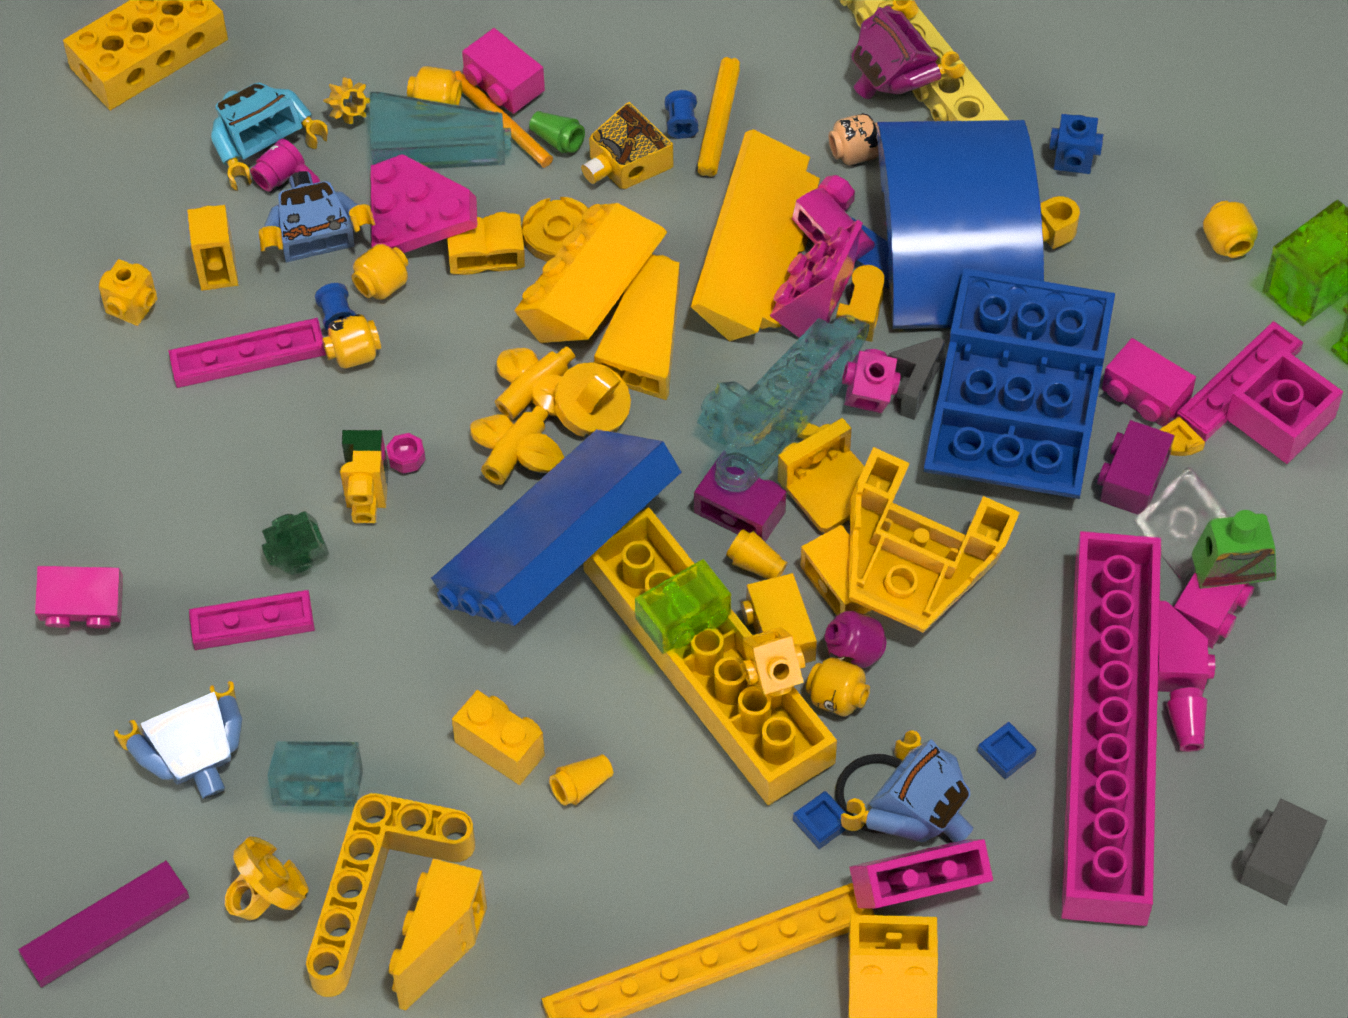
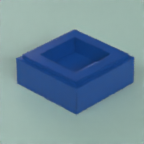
(1006, 750)
(820, 819)

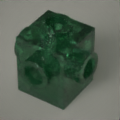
(294, 543)

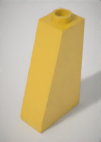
(643, 329)

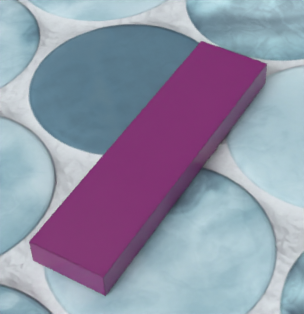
(103, 923)

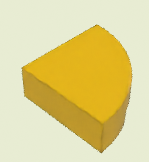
(1186, 439)

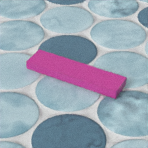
(247, 352)
(1210, 405)

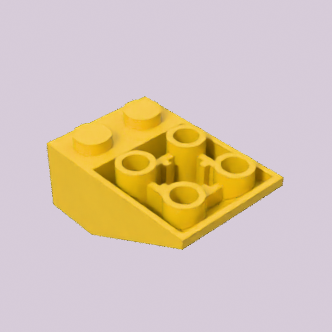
(439, 929)
(892, 967)

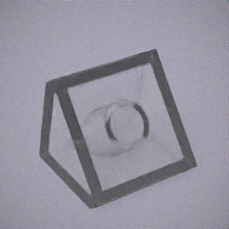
(1179, 519)

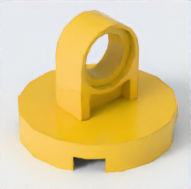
(591, 399)
(266, 878)

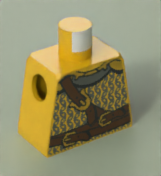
(627, 149)

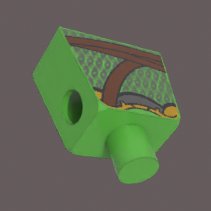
(1235, 551)

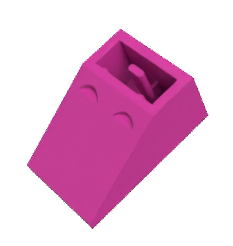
(817, 281)

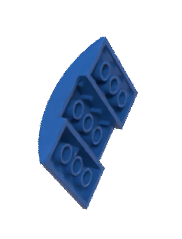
(954, 203)
(1020, 383)

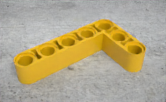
(366, 874)

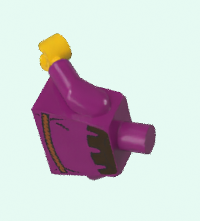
(896, 55)

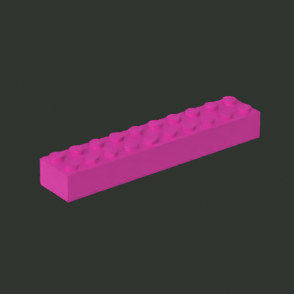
(1112, 730)

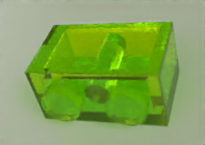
(683, 606)

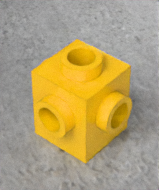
(127, 291)
(773, 662)

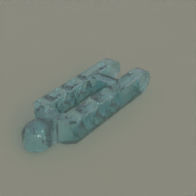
(769, 408)

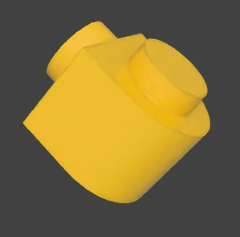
(1059, 220)

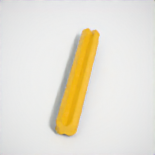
(718, 117)

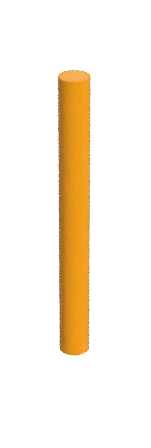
(520, 136)

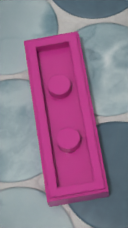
(251, 620)

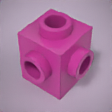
(870, 380)

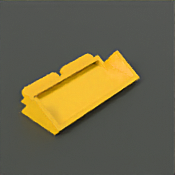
(754, 237)

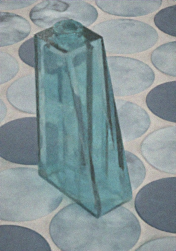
(436, 132)

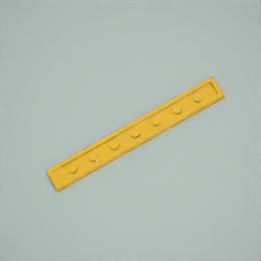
(709, 958)

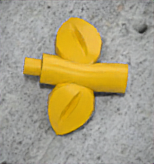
(530, 379)
(514, 443)

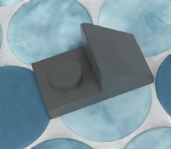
(917, 368)

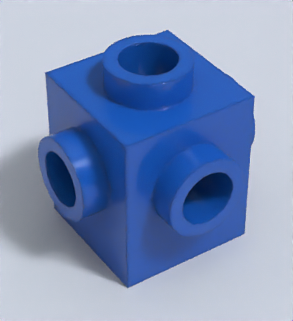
(1076, 143)

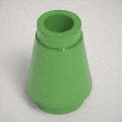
(559, 131)

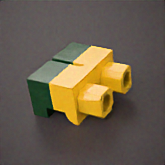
(364, 473)

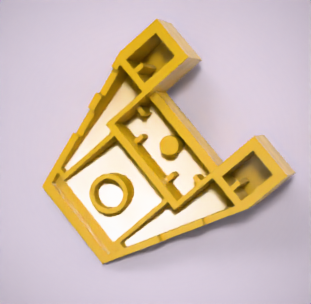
(909, 562)

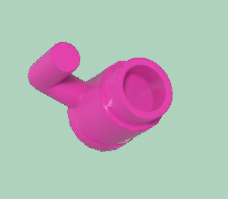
(278, 165)

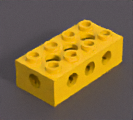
(142, 45)

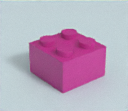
(1284, 405)

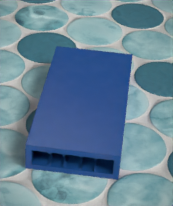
(555, 526)

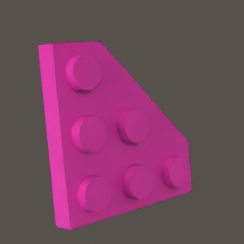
(417, 205)

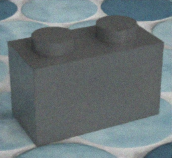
(1282, 851)

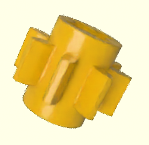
(343, 92)

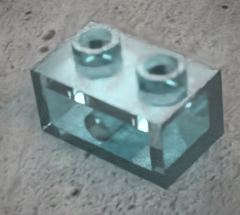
(315, 773)

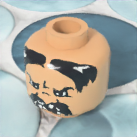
(854, 139)

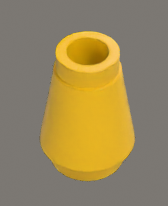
(755, 555)
(577, 780)

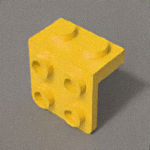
(822, 474)

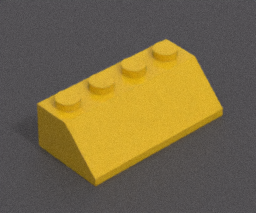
(588, 273)

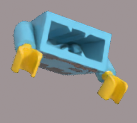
(256, 120)

